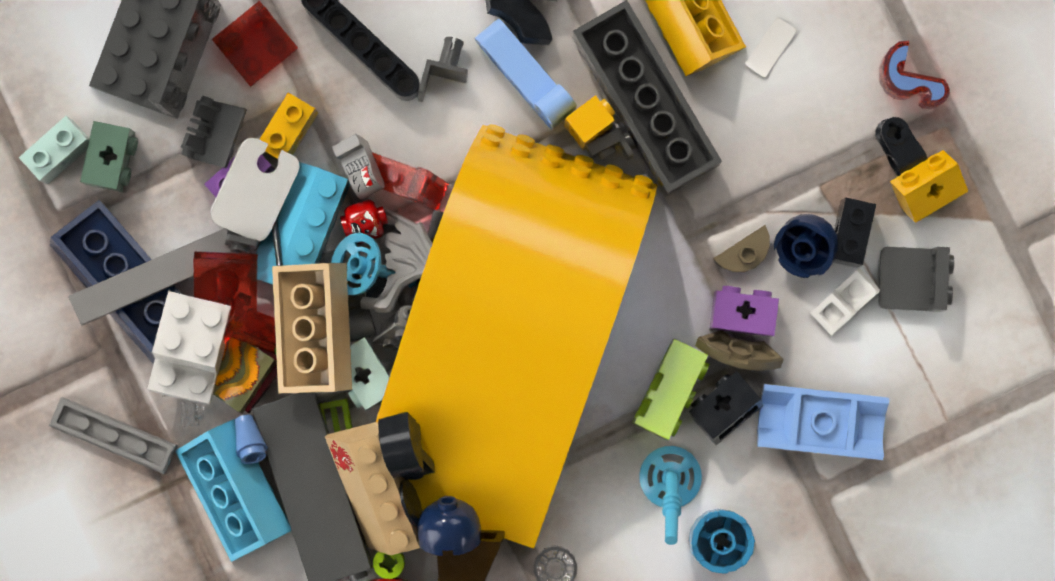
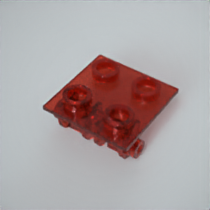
(255, 43)

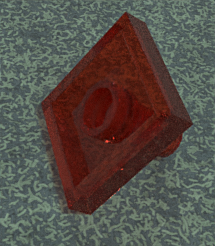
(224, 275)

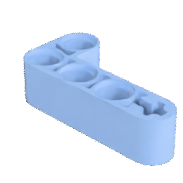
(525, 74)

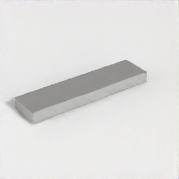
(113, 435)

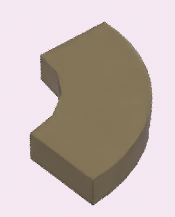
(739, 353)

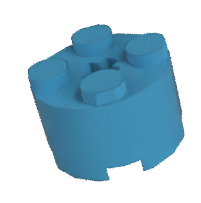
(736, 531)

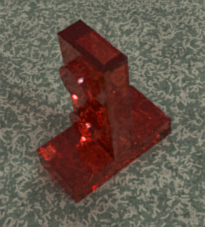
(411, 182)
(250, 325)

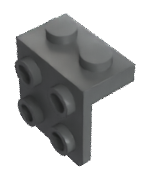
(915, 278)

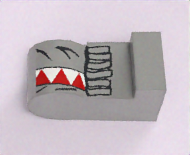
(359, 165)

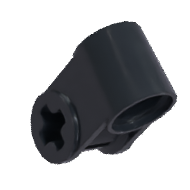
(903, 149)

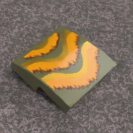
(241, 373)

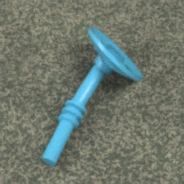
(362, 265)
(671, 485)

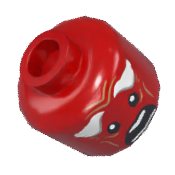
(364, 218)

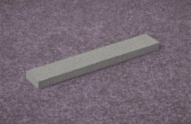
(144, 279)

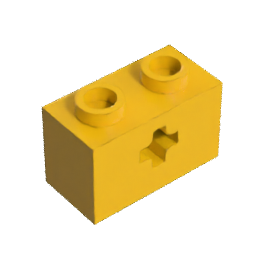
(590, 121)
(288, 126)
(929, 186)

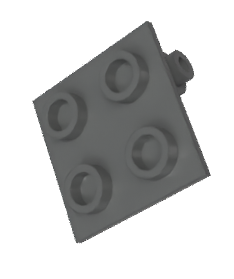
(215, 133)

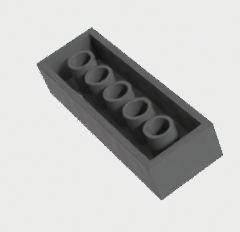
(646, 98)

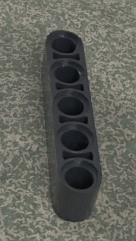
(369, 55)

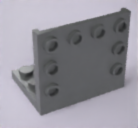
(155, 51)

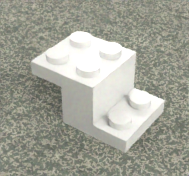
(189, 348)

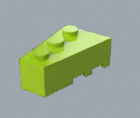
(671, 390)

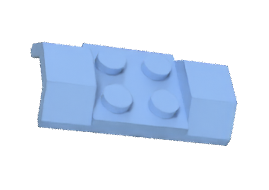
(822, 422)

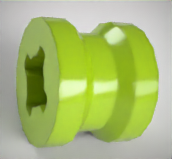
(394, 562)

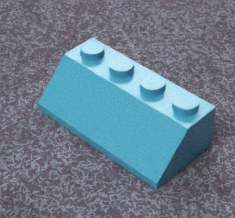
(304, 220)
(232, 492)

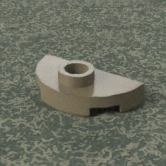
(746, 253)

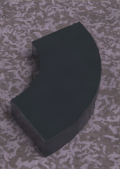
(523, 18)

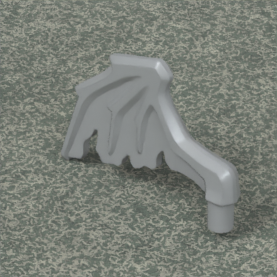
(406, 258)

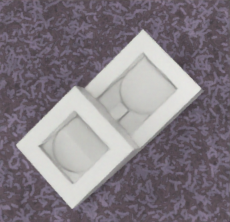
(845, 301)

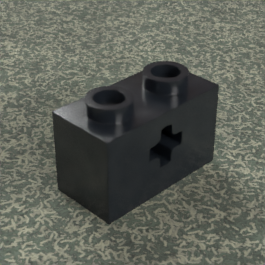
(853, 231)
(720, 423)

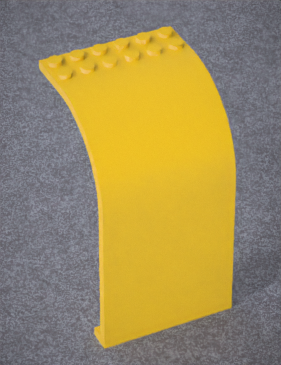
(514, 322)

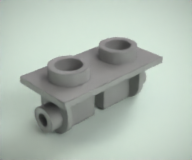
(393, 329)

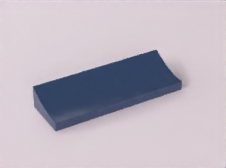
(101, 248)

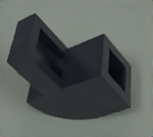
(403, 448)

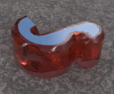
(905, 85)

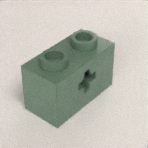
(102, 141)

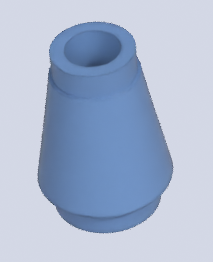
(249, 441)

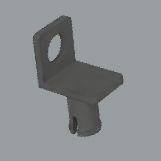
(445, 67)

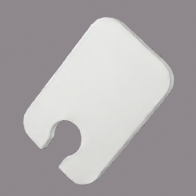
(251, 198)

